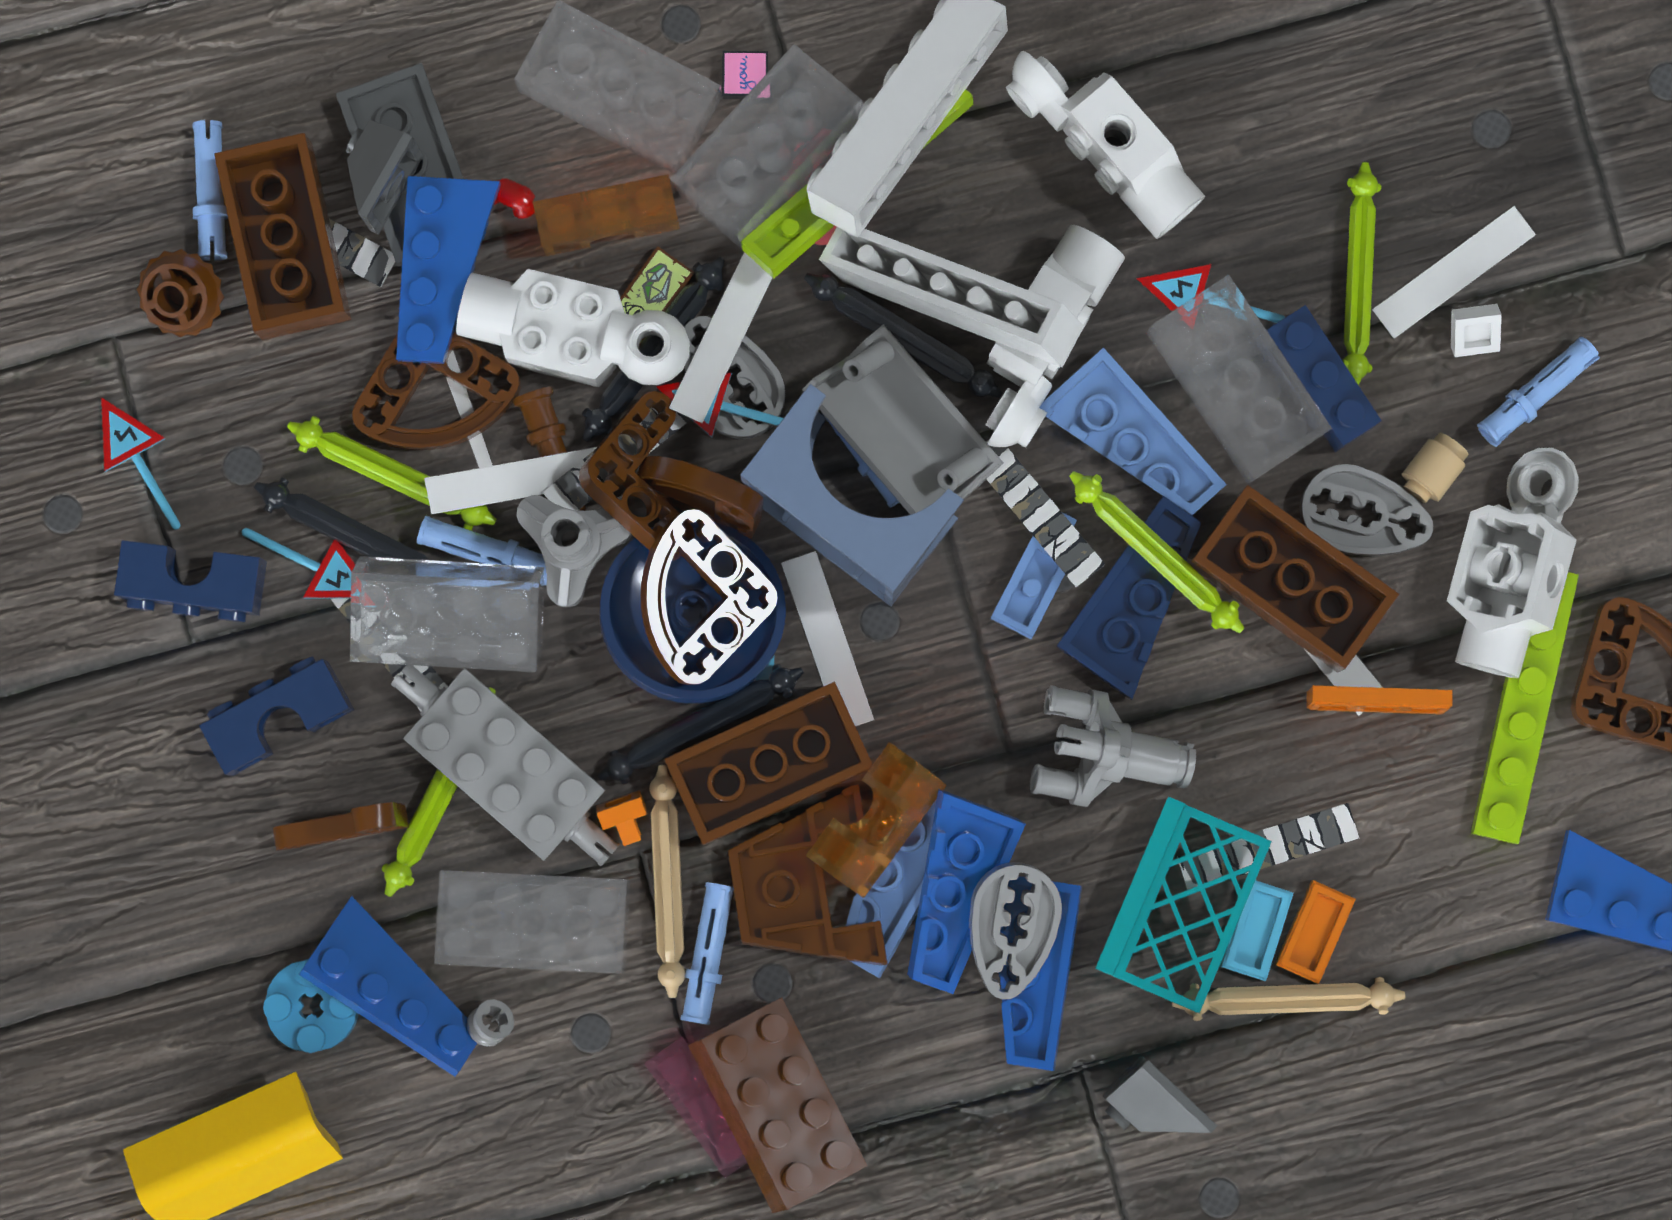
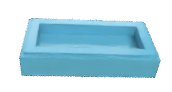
(1258, 931)

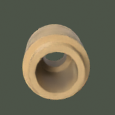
(1434, 468)

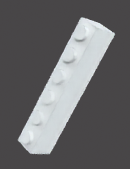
(905, 112)
(954, 294)

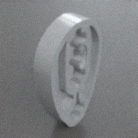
(756, 372)
(1363, 487)
(1039, 924)

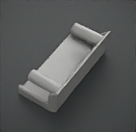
(903, 424)

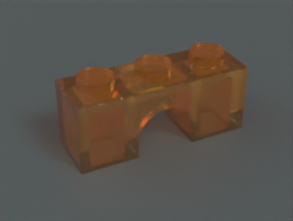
(626, 208)
(864, 849)

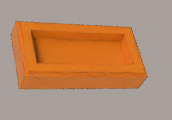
(1315, 931)

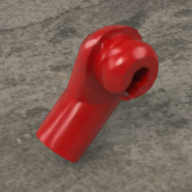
(517, 197)

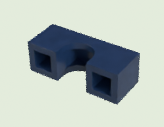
(1324, 377)
(149, 578)
(238, 730)

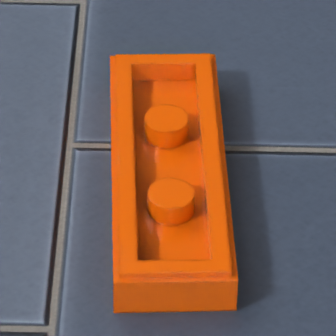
(1379, 699)

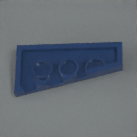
(1127, 609)

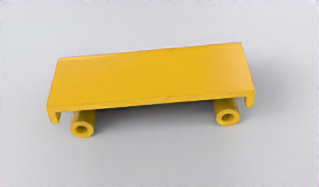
(231, 1153)

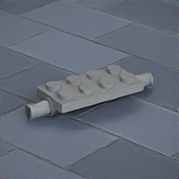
(504, 764)

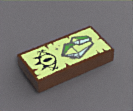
(656, 284)

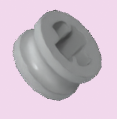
(500, 1013)

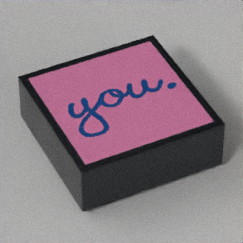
(742, 72)

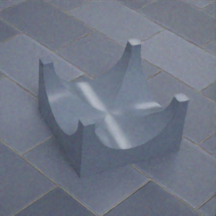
(871, 550)

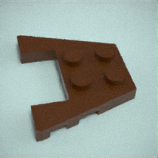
(785, 893)

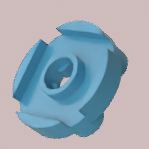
(290, 1025)

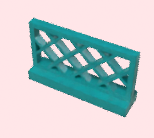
(1145, 889)

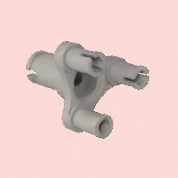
(571, 565)
(1106, 750)

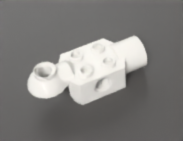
(1140, 171)
(1072, 275)
(569, 329)
(1515, 564)

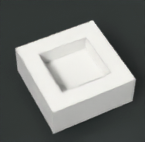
(1475, 330)

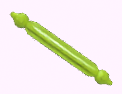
(1360, 271)
(377, 467)
(1156, 552)
(420, 831)

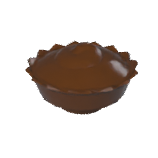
(180, 293)

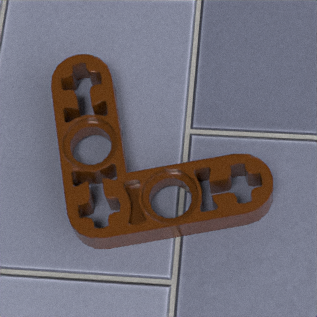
(622, 467)
(361, 822)

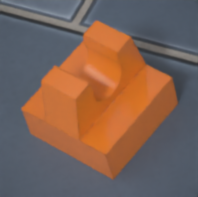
(623, 814)

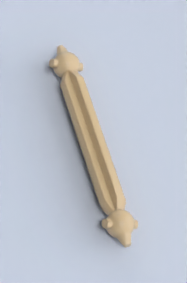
(667, 881)
(1295, 998)

